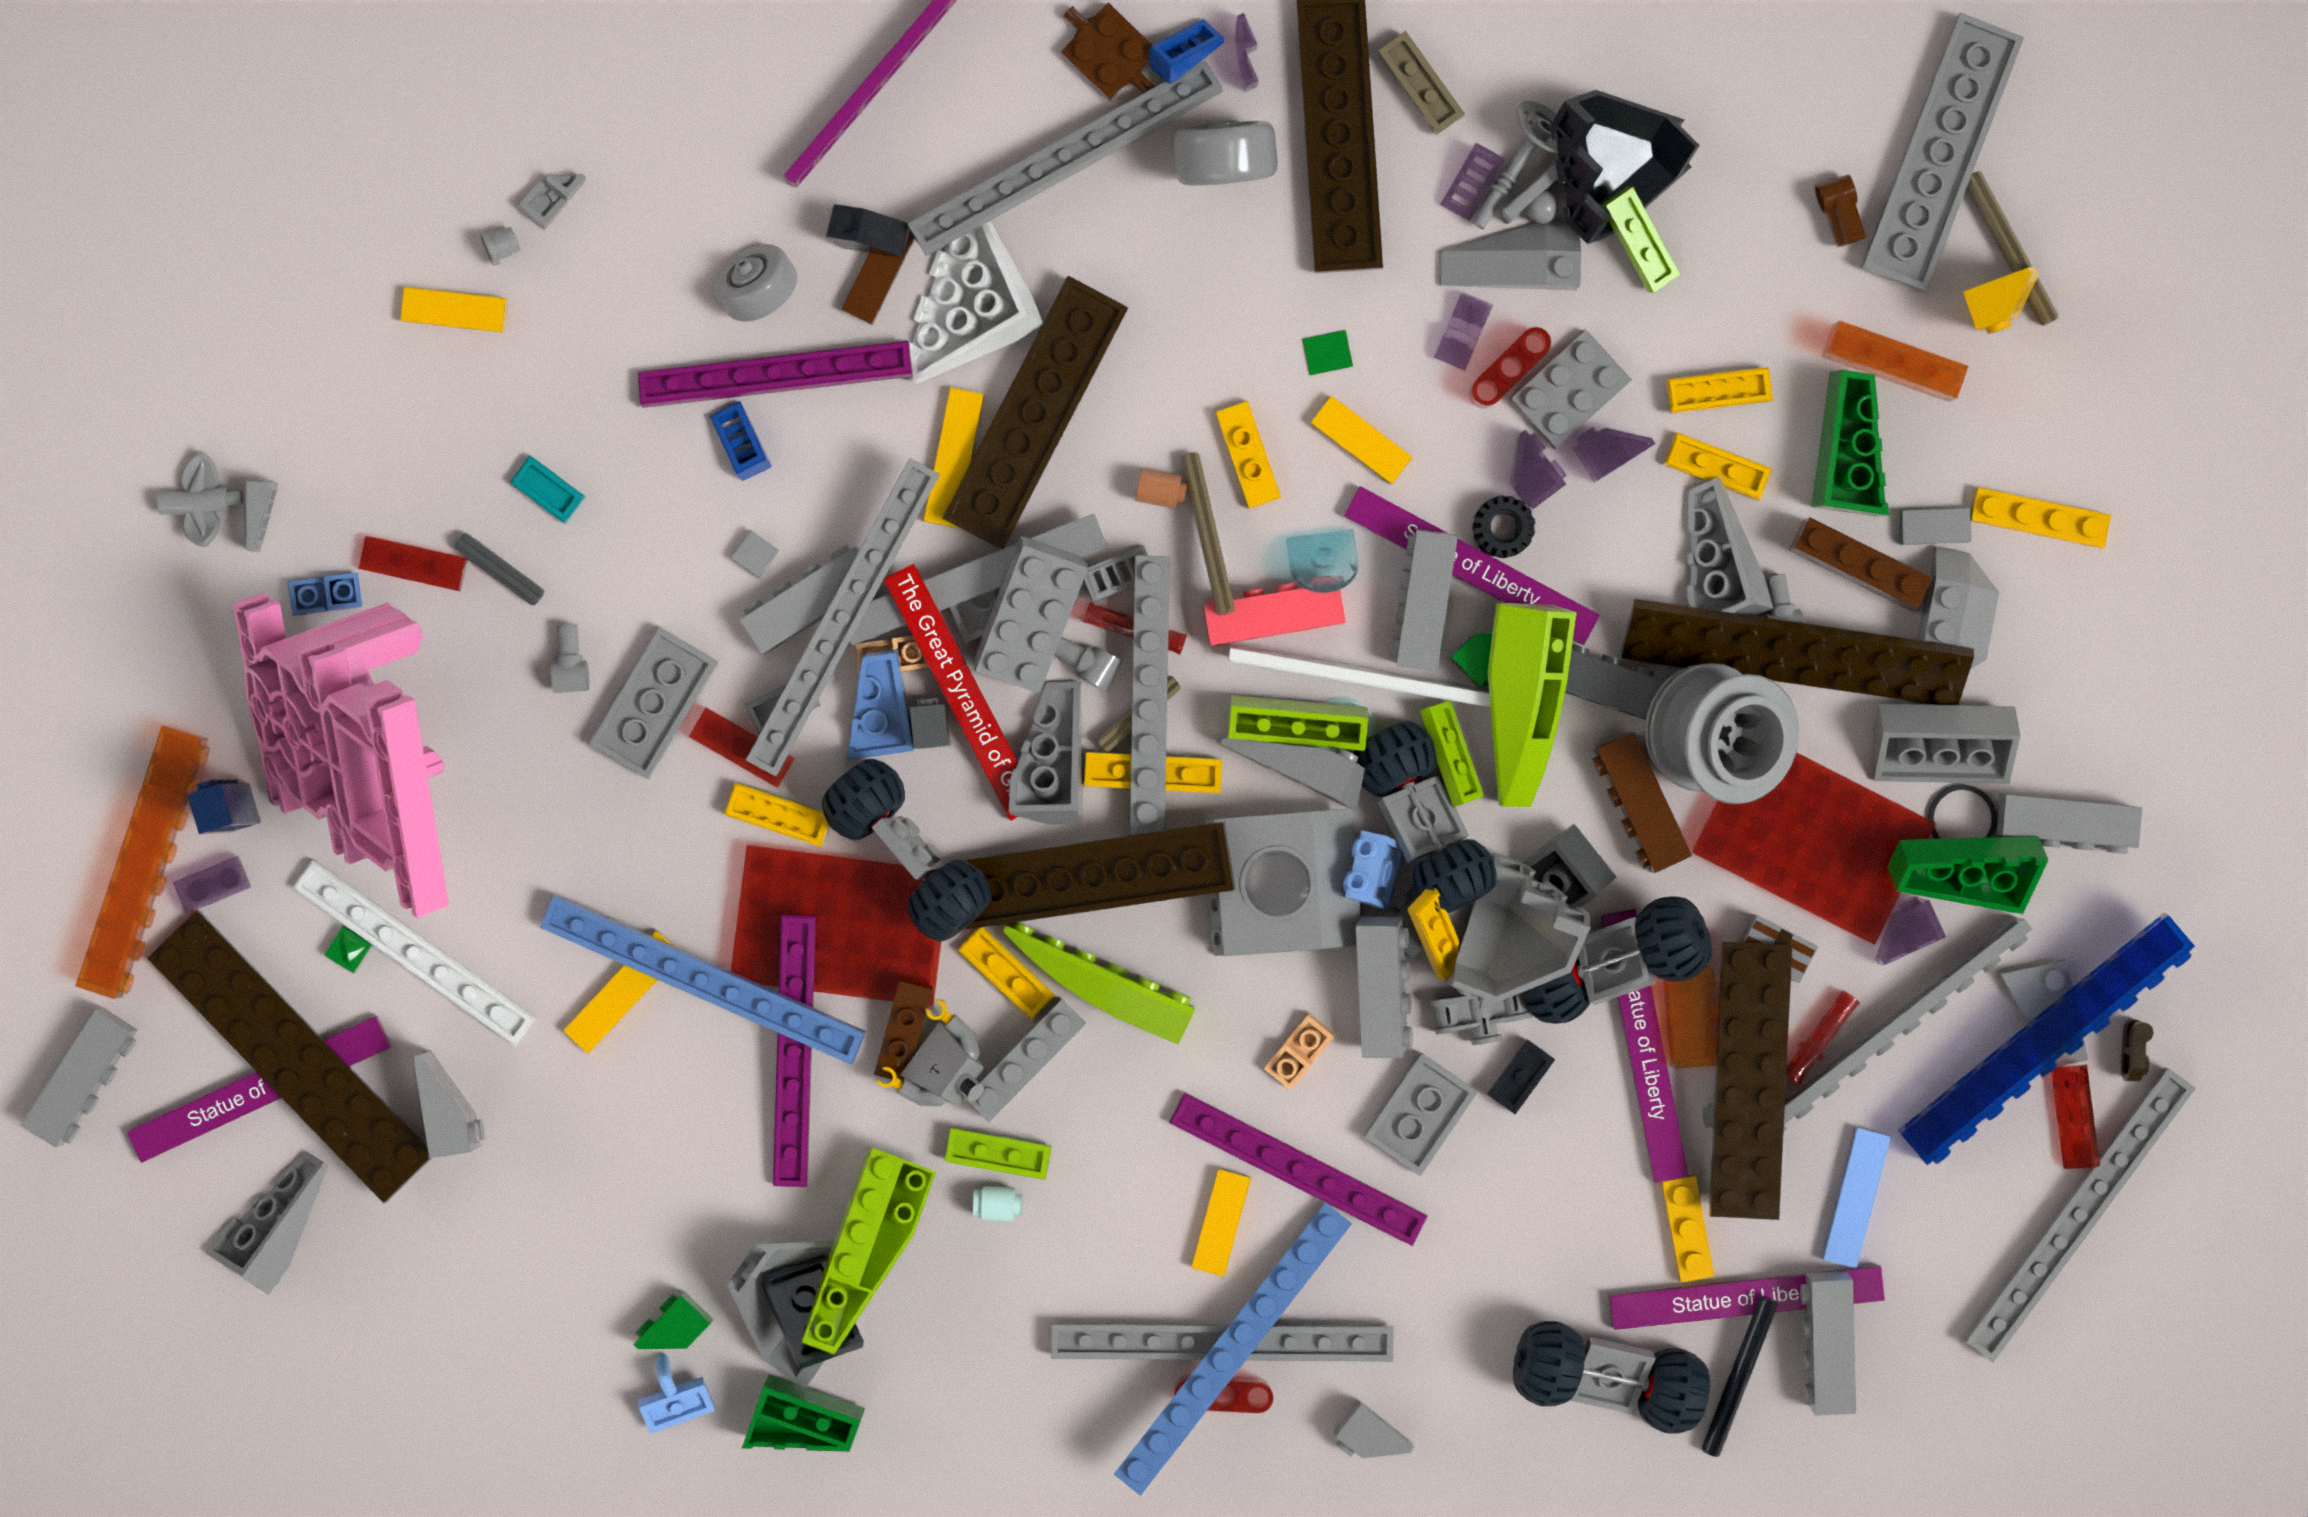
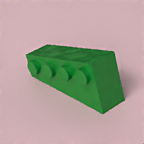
(1850, 448)
(1971, 871)

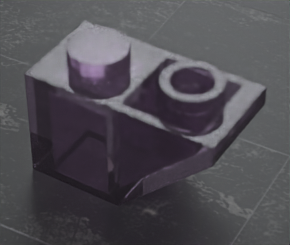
(1532, 473)

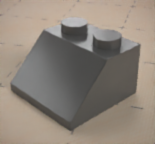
(1571, 867)

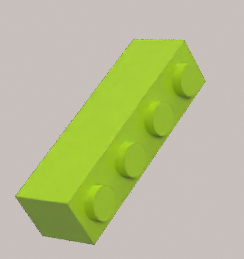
(1298, 722)

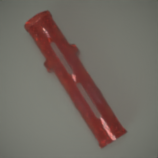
(1098, 617)
(1822, 1035)

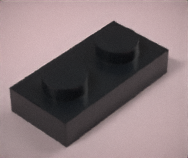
(1521, 1076)

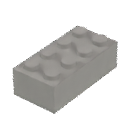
(1030, 614)

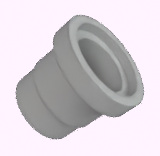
(500, 244)

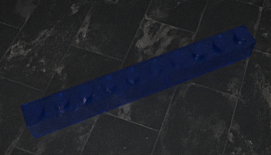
(2046, 1038)

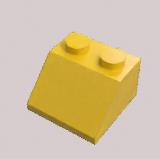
(2000, 300)

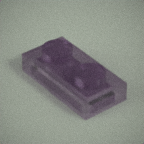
(212, 884)

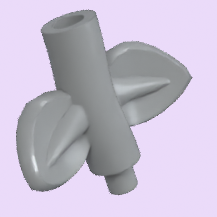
(199, 500)

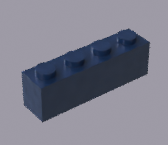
(223, 806)

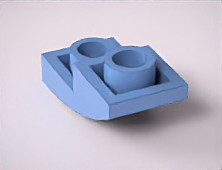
(324, 594)

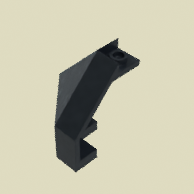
(1614, 146)

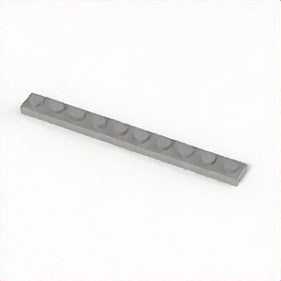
(1064, 158)
(842, 616)
(1149, 694)
(1906, 1019)
(2079, 1214)
(1196, 1340)

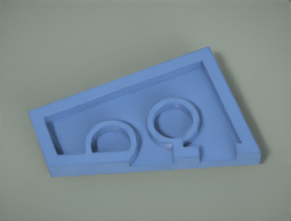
(881, 709)

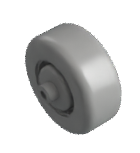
(755, 282)

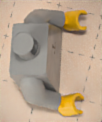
(943, 1066)

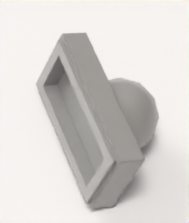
(1539, 204)

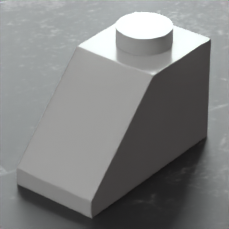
(1369, 1434)

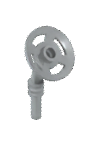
(1535, 137)

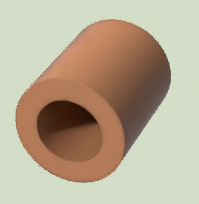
(1160, 488)

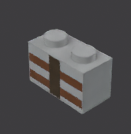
(1763, 931)

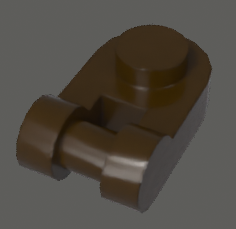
(2133, 1054)

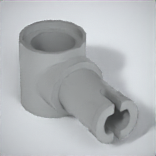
(1781, 601)
(1092, 664)
(570, 670)

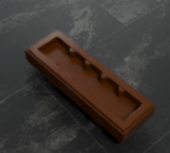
(903, 1027)

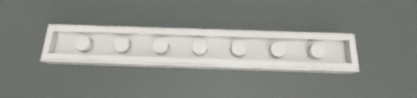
(1359, 675)
(414, 952)

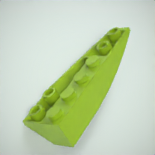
(1527, 693)
(1108, 987)
(868, 1243)

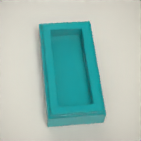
(547, 489)

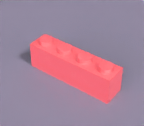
(1273, 614)

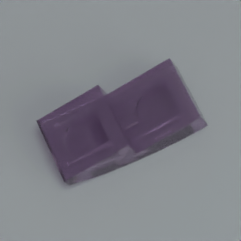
(1244, 44)
(1463, 330)

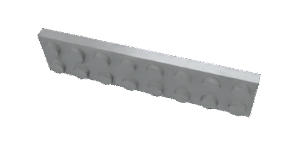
(1942, 152)

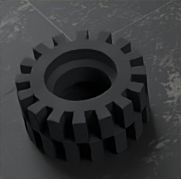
(1512, 507)

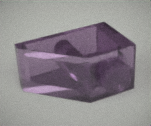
(1608, 449)
(1909, 930)

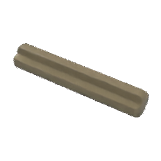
(1123, 725)

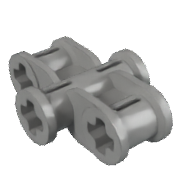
(1465, 1014)

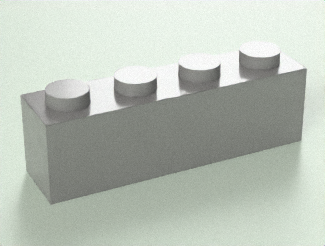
(1426, 599)
(798, 605)
(2070, 822)
(1382, 987)
(1027, 1058)
(79, 1078)
(1829, 1343)

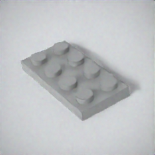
(653, 703)

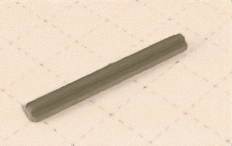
(2009, 244)
(1208, 533)

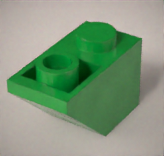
(1473, 658)
(677, 1326)

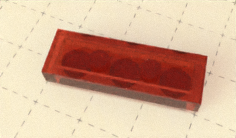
(413, 563)
(733, 744)
(2075, 1116)

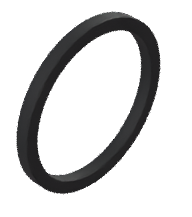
(1964, 787)

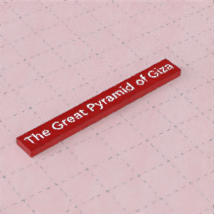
(954, 679)

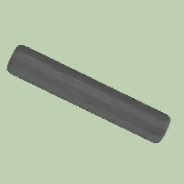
(499, 569)

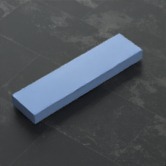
(1856, 1197)

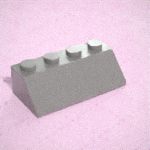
(1945, 743)

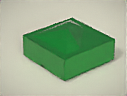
(348, 949)

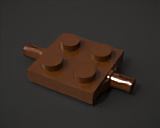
(1108, 51)

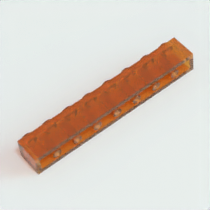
(142, 862)

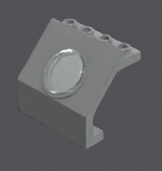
(1286, 884)

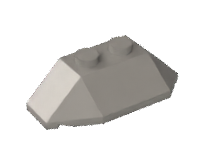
(1959, 604)

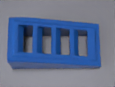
(1170, 65)
(753, 466)

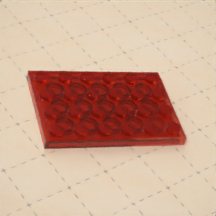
(1816, 845)
(860, 922)

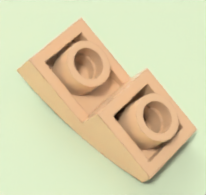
(908, 651)
(1299, 1051)

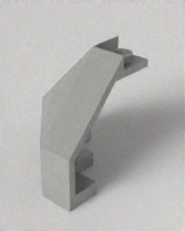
(1517, 936)
(756, 1309)

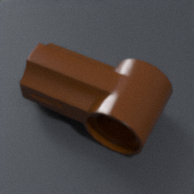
(1839, 201)

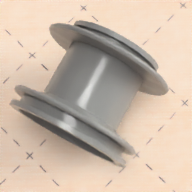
(1694, 731)

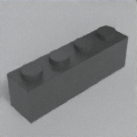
(1610, 684)

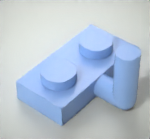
(674, 1402)

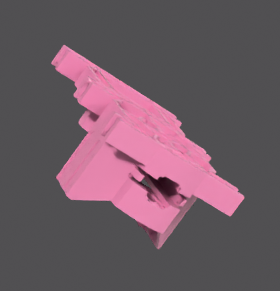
(343, 741)

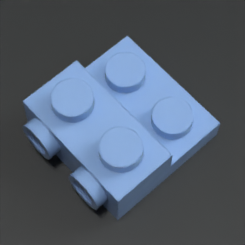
(1373, 870)

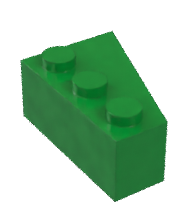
(801, 1419)

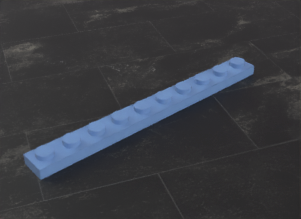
(703, 979)
(1232, 1349)

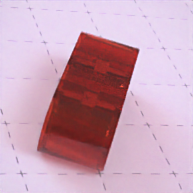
(1522, 356)
(1239, 1401)

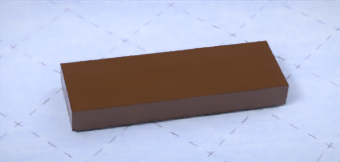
(874, 284)

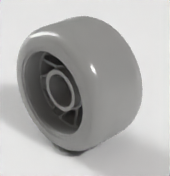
(1225, 152)

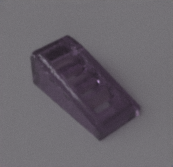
(1489, 157)

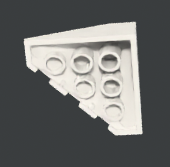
(972, 305)

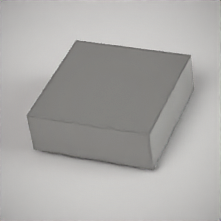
(755, 554)

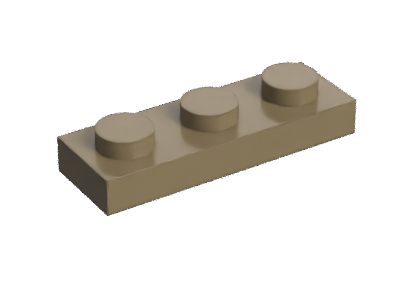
(1421, 83)

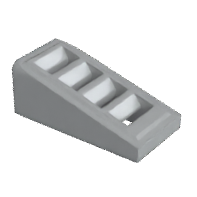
(258, 507)
(1101, 567)

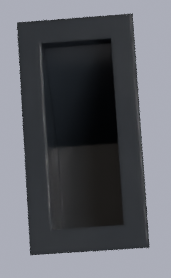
(867, 231)

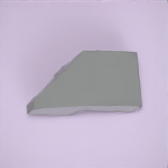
(550, 197)

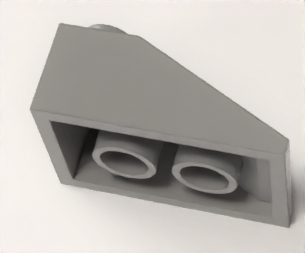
(446, 1114)

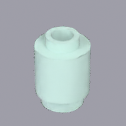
(996, 1203)

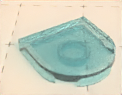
(1323, 560)

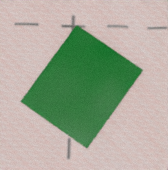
(1327, 352)

